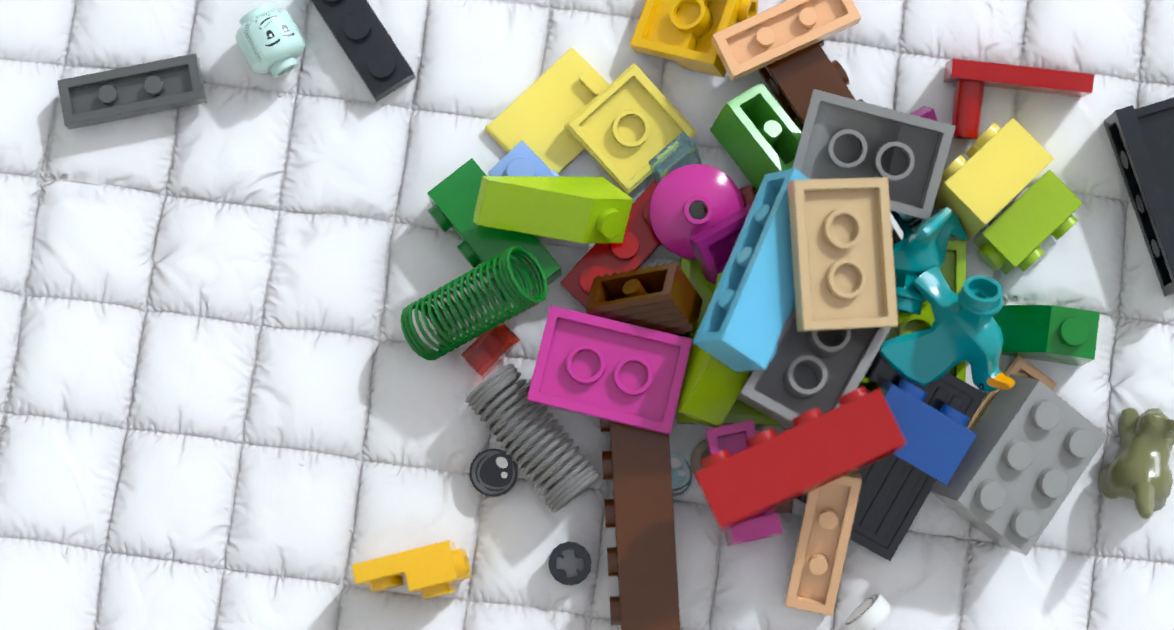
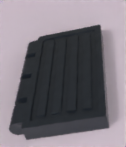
(891, 487)

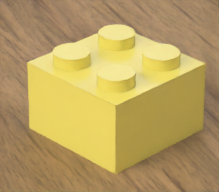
(997, 170)

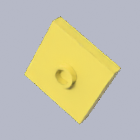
(628, 127)

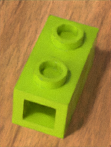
(1021, 229)

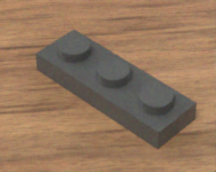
(131, 91)

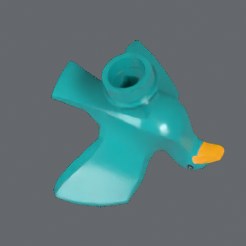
(960, 333)

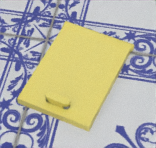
(545, 108)

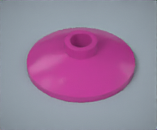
(675, 194)

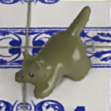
(1142, 465)

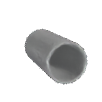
(558, 493)

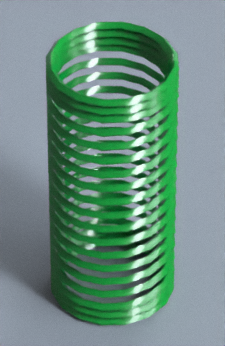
(507, 283)

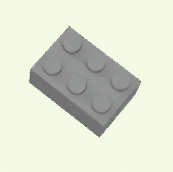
(811, 370)
(1021, 464)

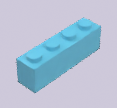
(756, 285)

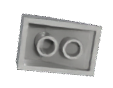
(872, 141)

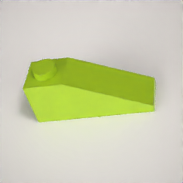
(554, 207)

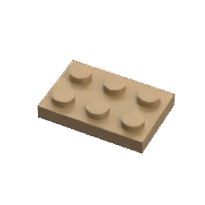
(842, 254)

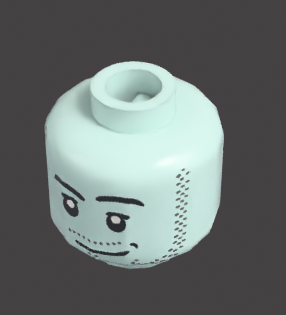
(270, 41)

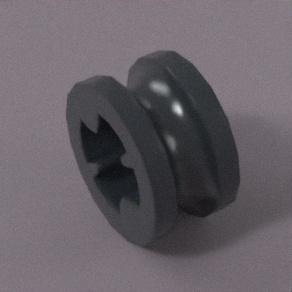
(559, 574)

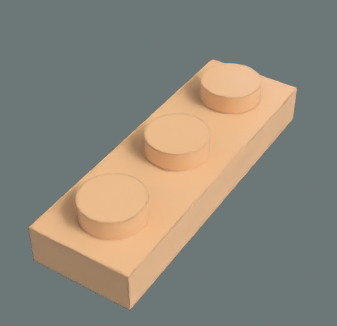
(781, 33)
(823, 545)

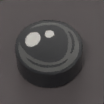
(493, 473)

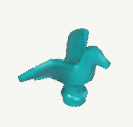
(921, 252)

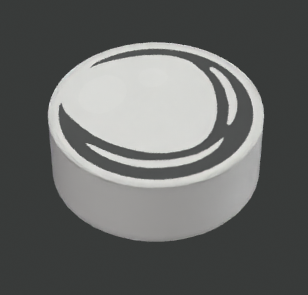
(869, 614)

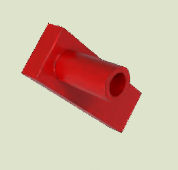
(974, 75)

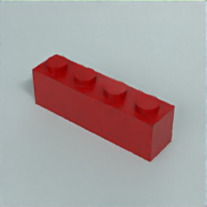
(799, 459)

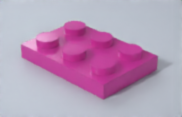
(609, 370)

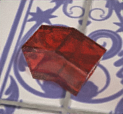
(490, 349)

